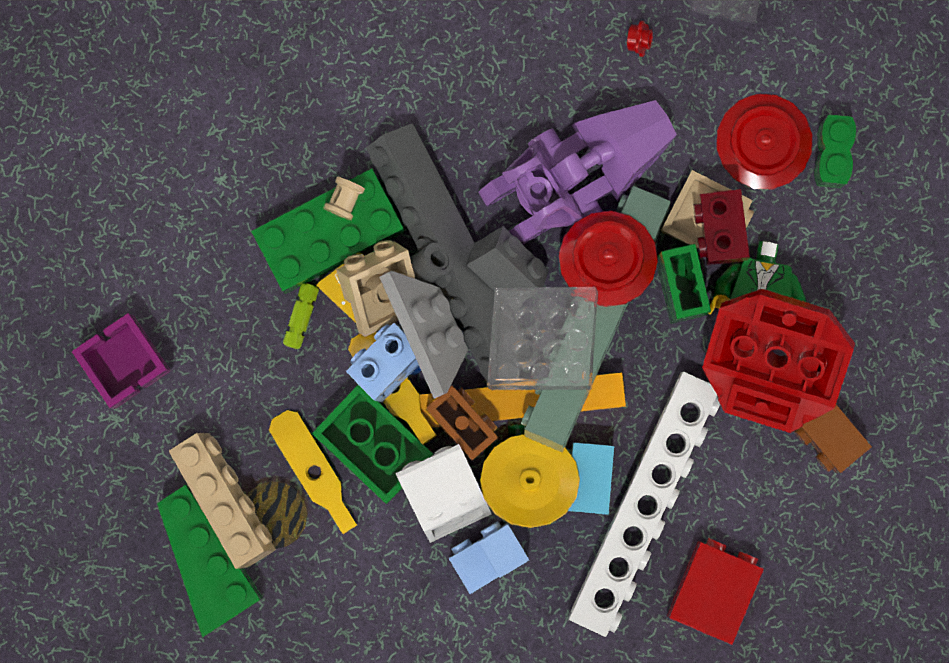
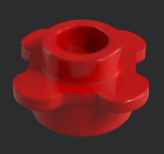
(639, 38)

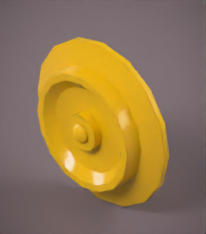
(529, 482)

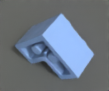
(488, 557)

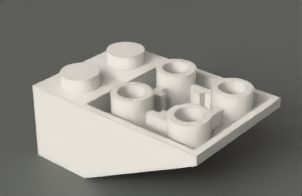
(443, 492)

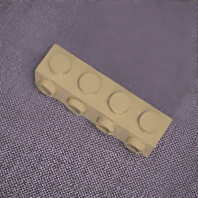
(222, 500)

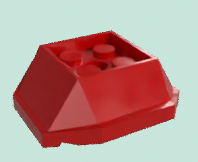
(772, 387)

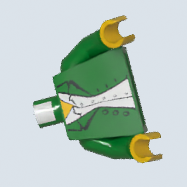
(755, 275)

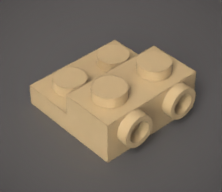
(681, 219)
(364, 288)

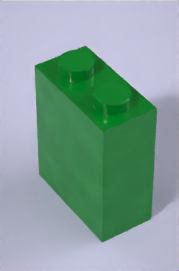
(683, 284)

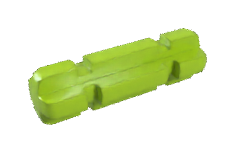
(300, 316)

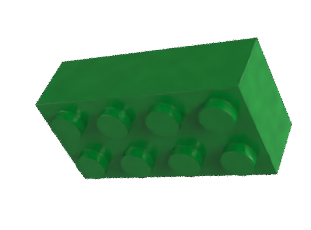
(315, 241)

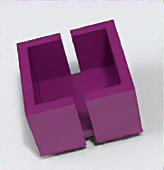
(121, 362)

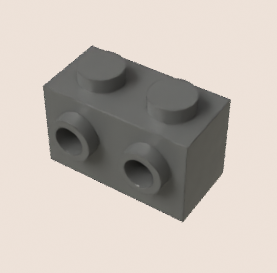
(505, 262)

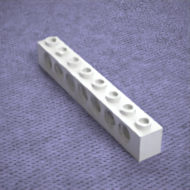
(605, 619)

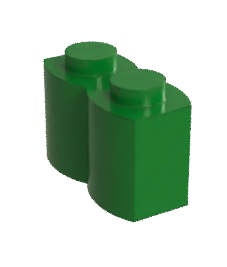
(834, 141)

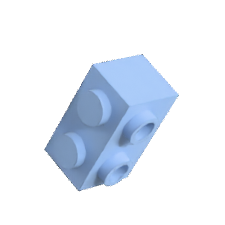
(384, 363)

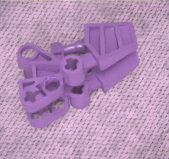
(543, 174)

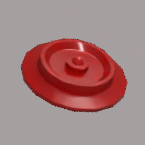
(764, 141)
(609, 254)

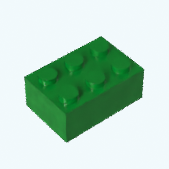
(370, 442)

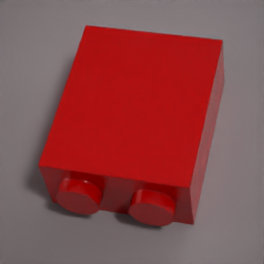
(715, 591)

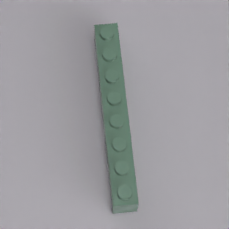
(558, 410)

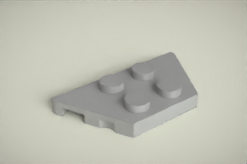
(428, 328)

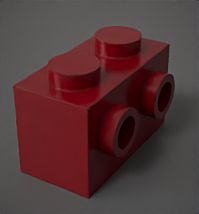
(722, 227)

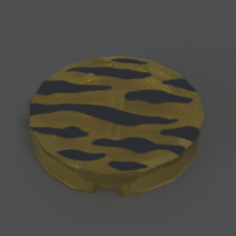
(280, 510)

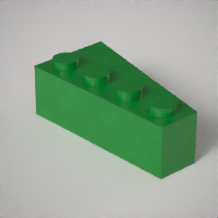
(209, 576)

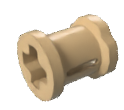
(344, 198)

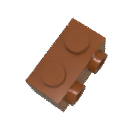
(462, 423)
(834, 439)

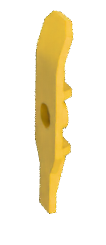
(404, 403)
(302, 453)

